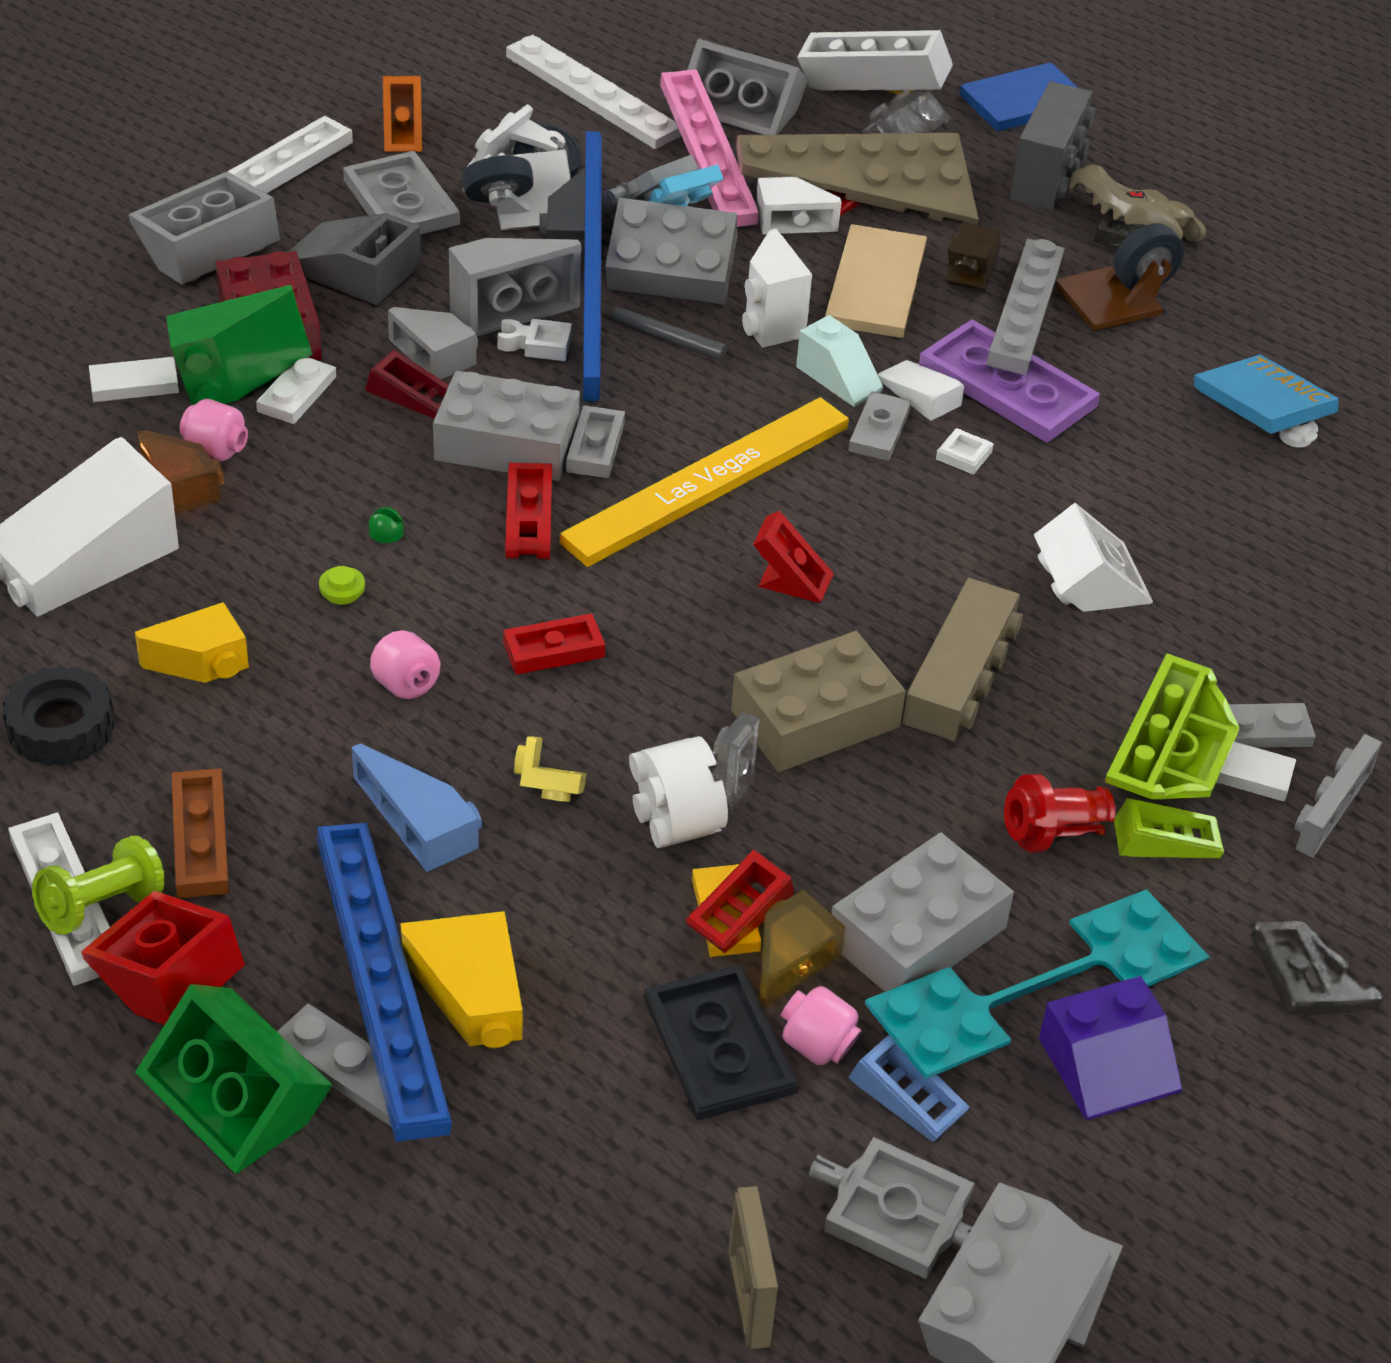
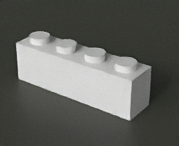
(875, 60)

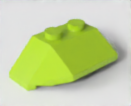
(1176, 736)

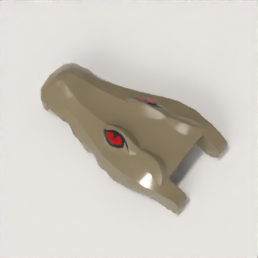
(1137, 206)

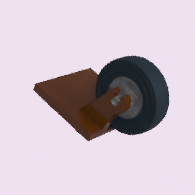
(1130, 286)

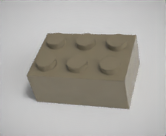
(819, 700)

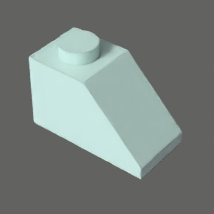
(837, 360)

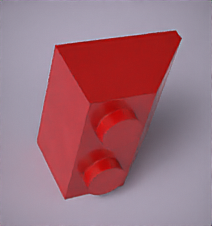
(161, 951)

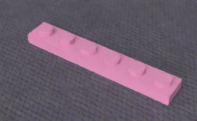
(708, 143)

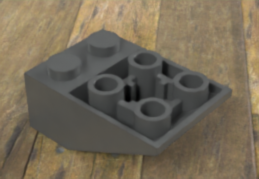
(361, 255)

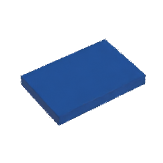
(1013, 96)

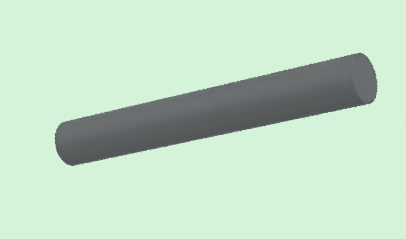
(669, 332)

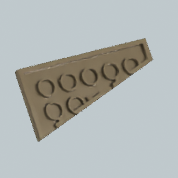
(875, 169)

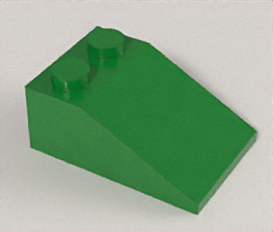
(237, 344)

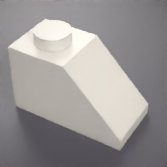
(796, 206)

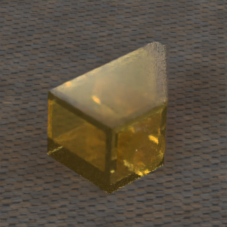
(796, 944)

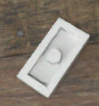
(296, 390)

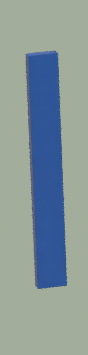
(592, 268)
(383, 984)

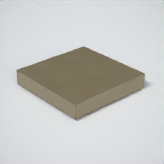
(752, 1268)

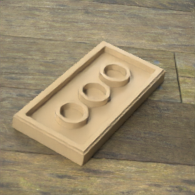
(877, 280)

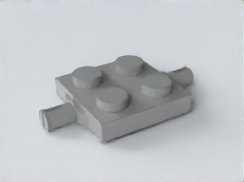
(644, 185)
(896, 1206)

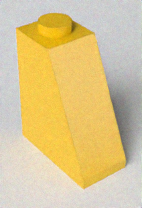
(468, 974)

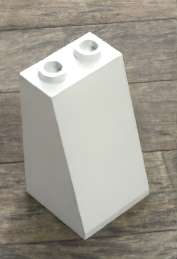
(88, 529)

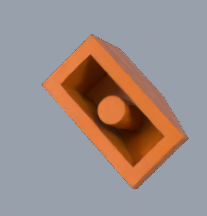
(402, 113)

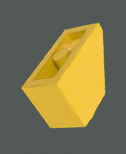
(195, 645)

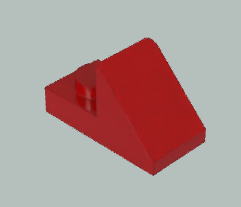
(792, 562)

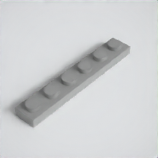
(1025, 306)

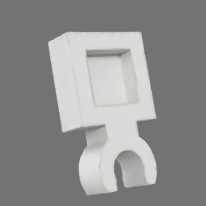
(540, 340)

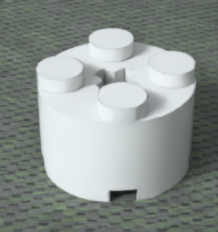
(678, 791)

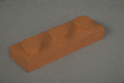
(199, 833)

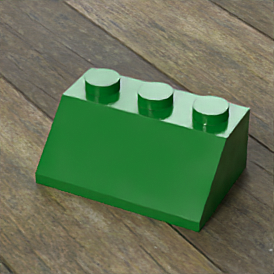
(231, 1076)

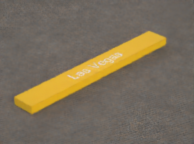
(702, 482)

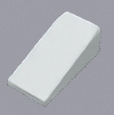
(928, 390)

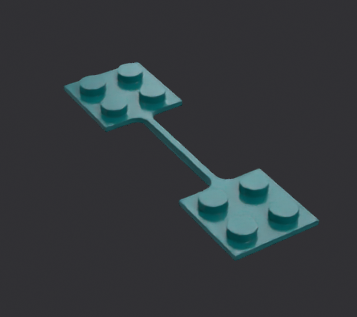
(946, 1024)

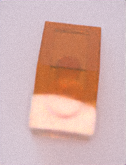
(186, 466)

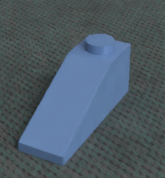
(418, 807)

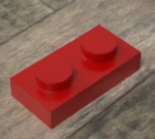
(554, 643)

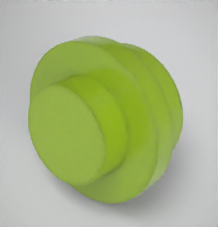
(342, 585)

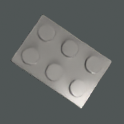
(403, 189)

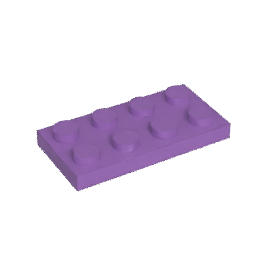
(1039, 402)

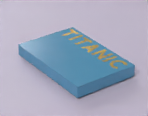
(1266, 393)

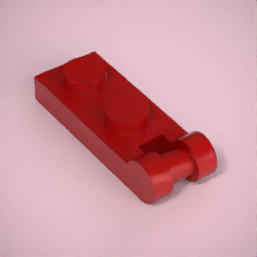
(528, 510)

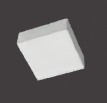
(964, 451)

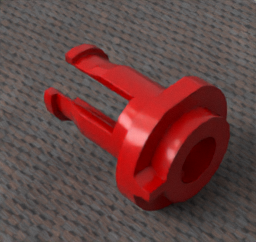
(1039, 813)

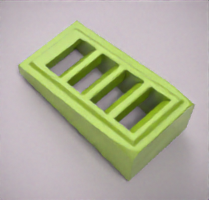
(1139, 839)

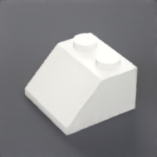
(776, 292)
(1089, 563)

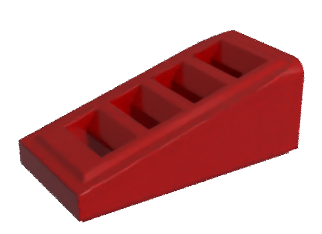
(751, 870)

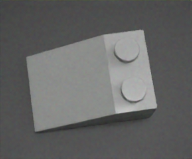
(513, 280)

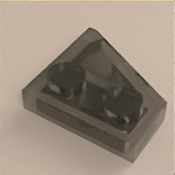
(1309, 973)

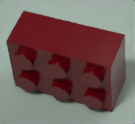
(265, 272)

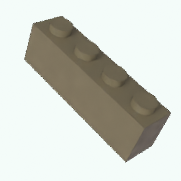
(962, 660)

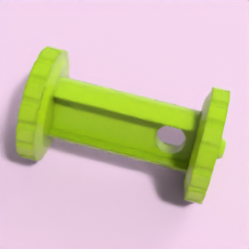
(63, 898)

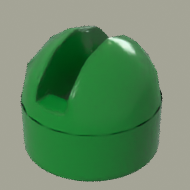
(386, 525)

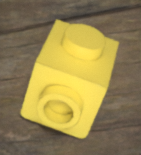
(555, 783)

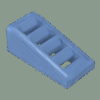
(884, 1088)

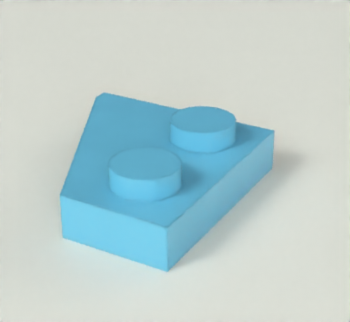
(687, 187)

